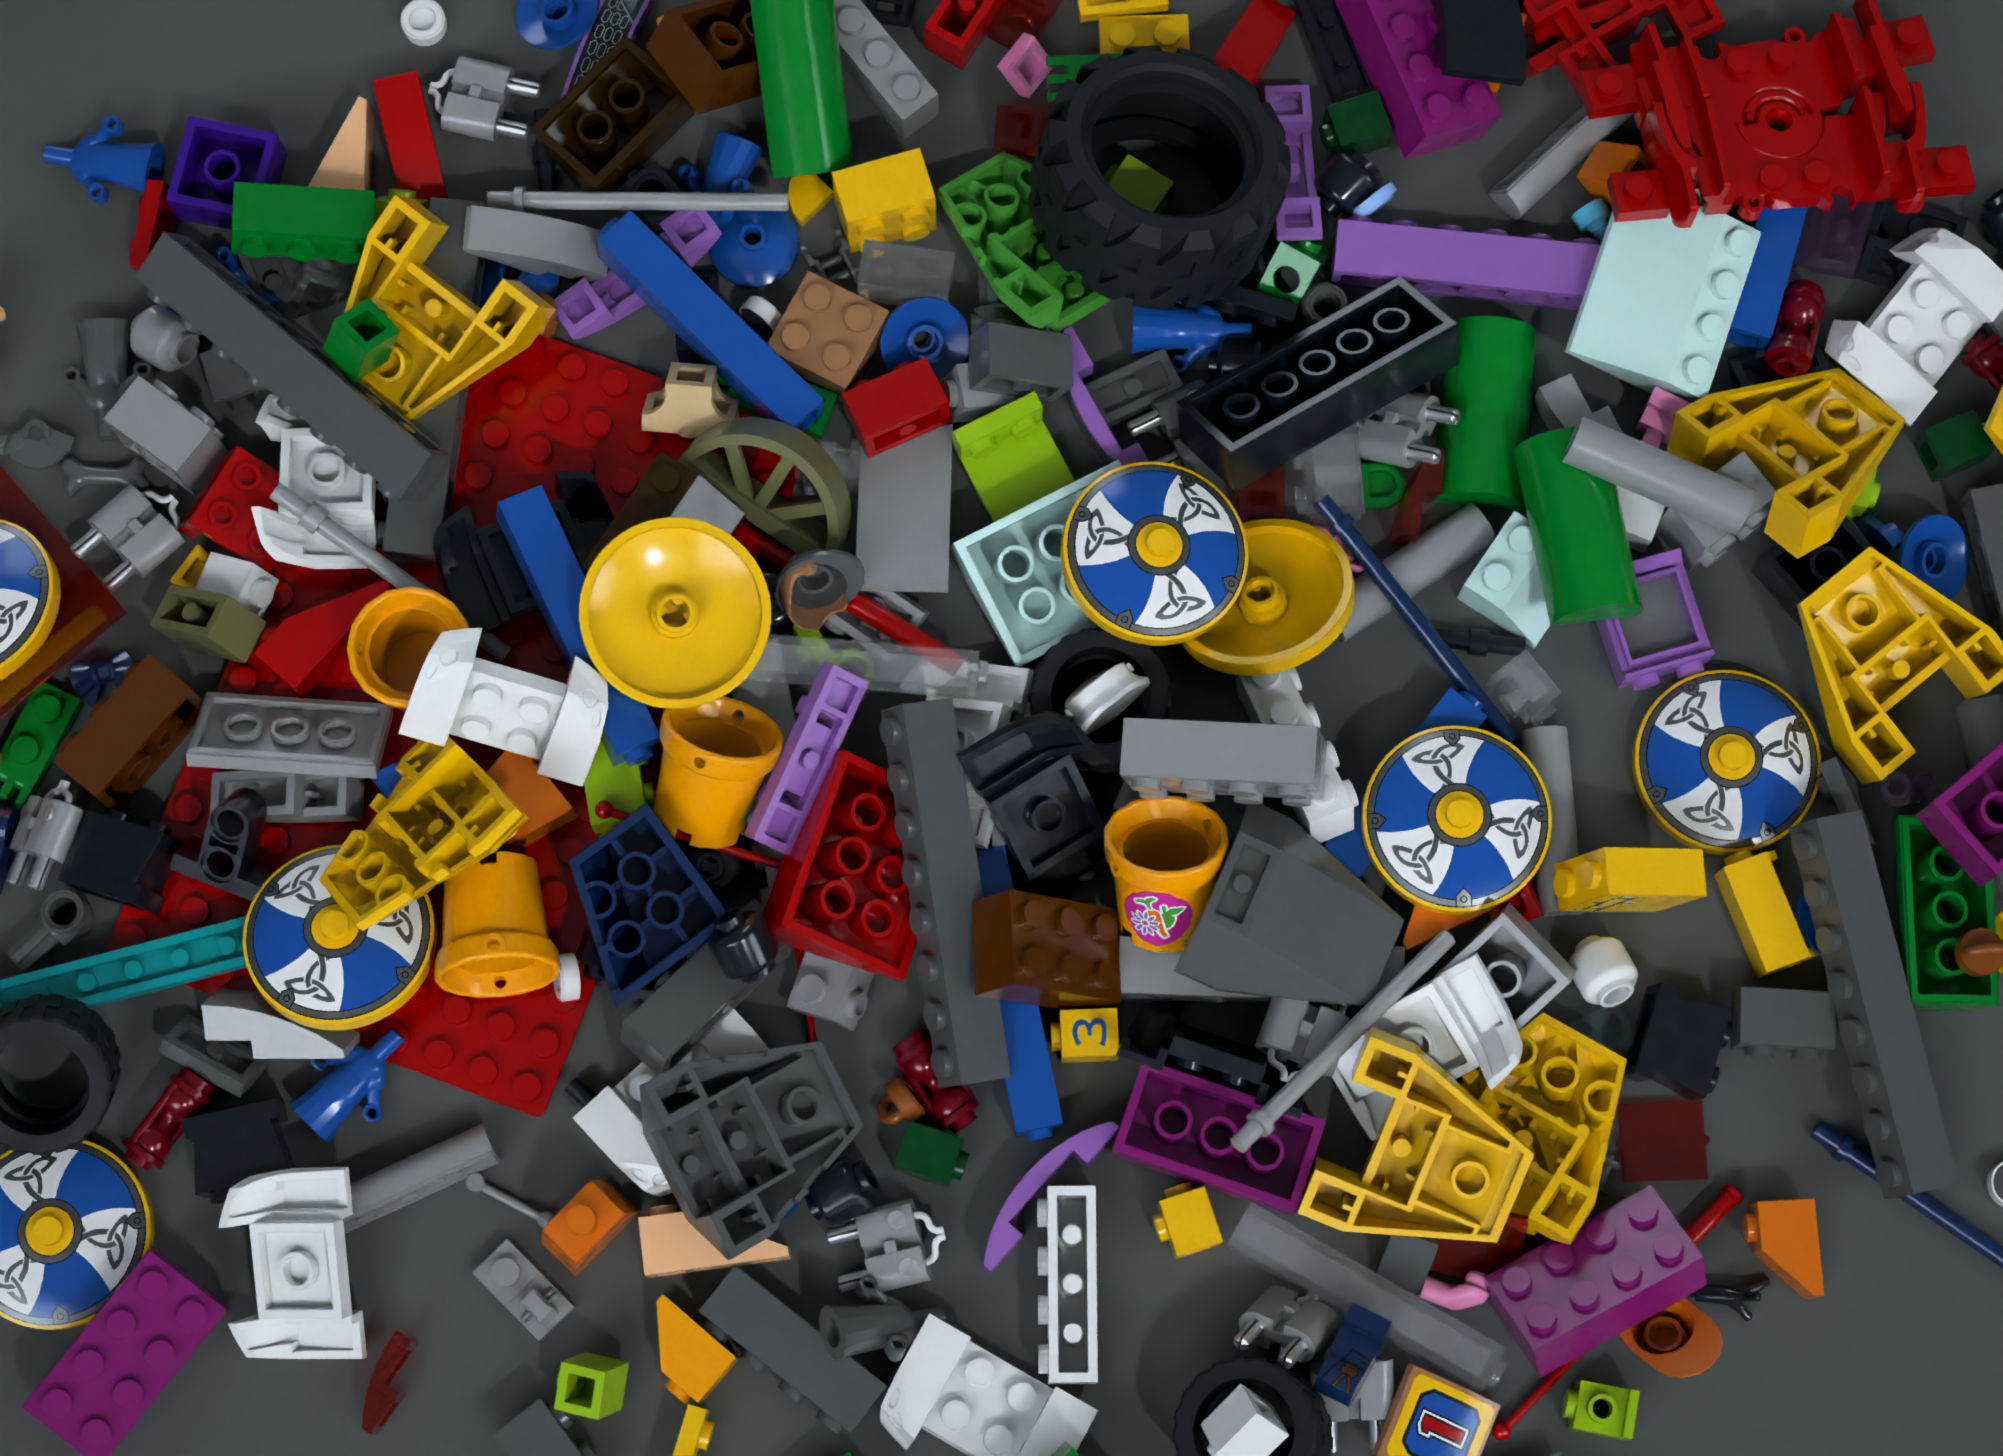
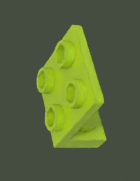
(1011, 457)

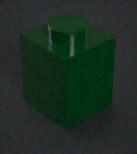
(1356, 125)
(1953, 445)
(931, 1155)

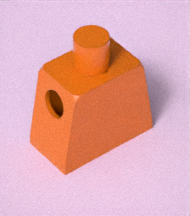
(533, 795)
(587, 1224)

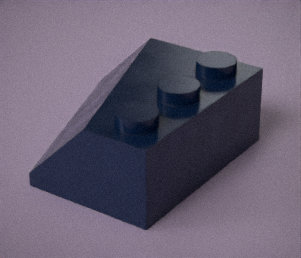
(641, 901)

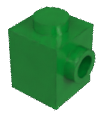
(361, 340)

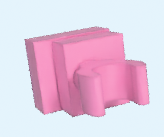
(1659, 416)

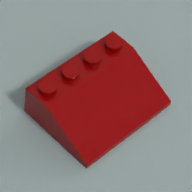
(844, 879)

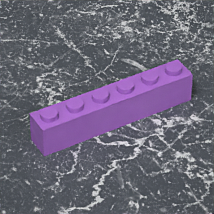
(1463, 263)

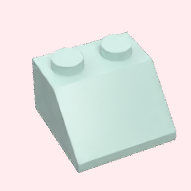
(1509, 585)

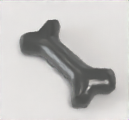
(81, 475)

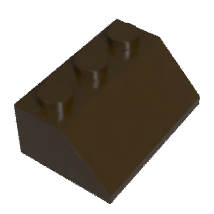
(613, 119)
(671, 491)

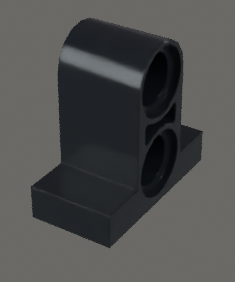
(239, 839)

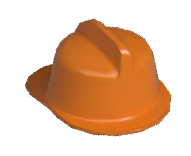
(1676, 1340)

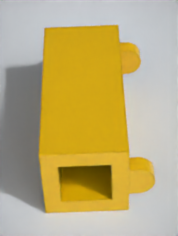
(1761, 912)

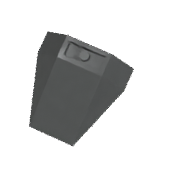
(1289, 920)

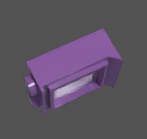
(1665, 635)

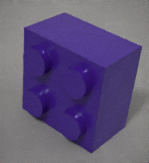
(212, 160)

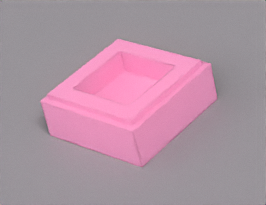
(1025, 65)

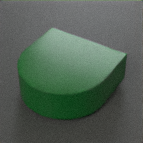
(1381, 485)

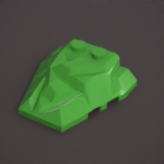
(998, 228)

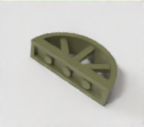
(763, 507)

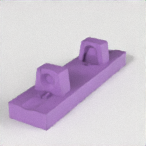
(806, 757)

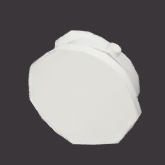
(1104, 697)

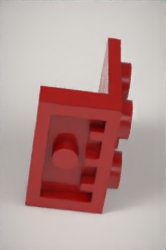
(225, 506)

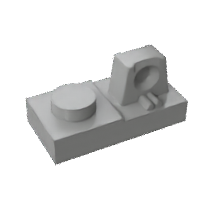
(523, 1290)

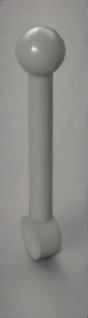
(476, 1183)

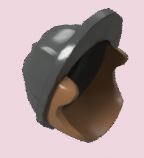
(818, 586)

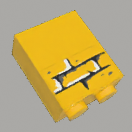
(1629, 879)

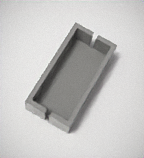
(1223, 760)

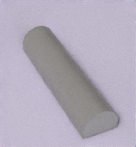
(1552, 161)
(1659, 475)
(1421, 564)
(1549, 753)
(420, 1175)

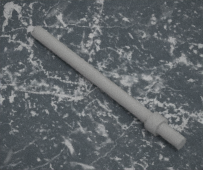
(314, 518)

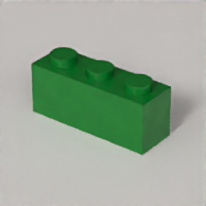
(301, 221)

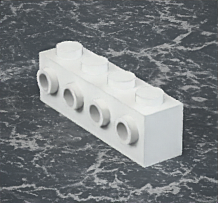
(1277, 701)
(1071, 1285)

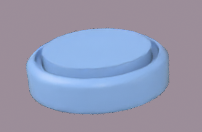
(1376, 201)

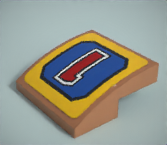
(1435, 1418)

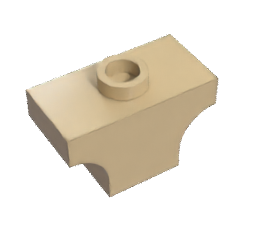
(688, 402)

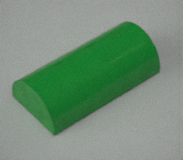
(802, 86)
(1495, 404)
(1576, 535)
(1934, 909)

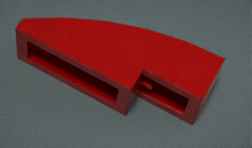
(410, 135)

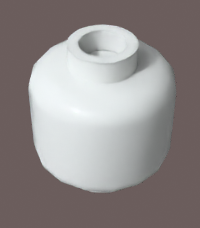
(1603, 971)

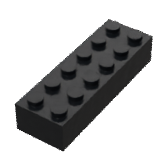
(1317, 383)

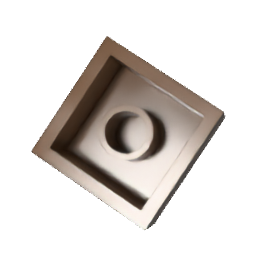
(829, 334)

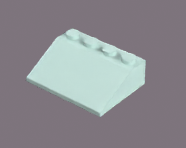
(1664, 301)
(1019, 573)

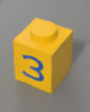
(1086, 1035)

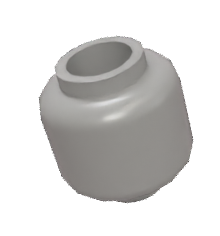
(162, 340)

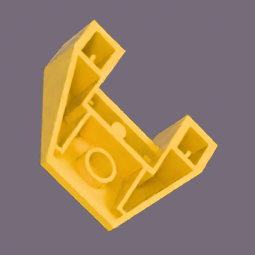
(442, 333)
(1806, 434)
(1875, 640)
(1437, 1160)

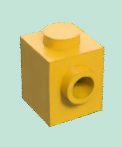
(1186, 1220)

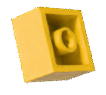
(885, 200)

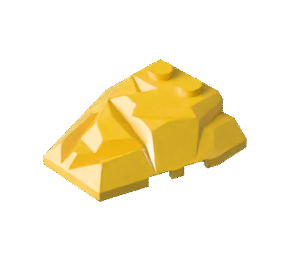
(426, 831)
(1564, 1111)

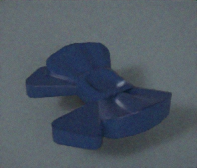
(88, 677)

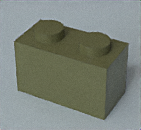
(208, 623)

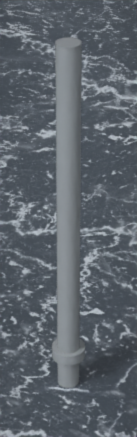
(525, 200)
(1261, 1121)

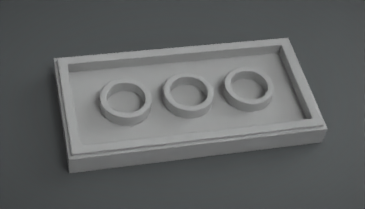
(906, 515)
(290, 735)

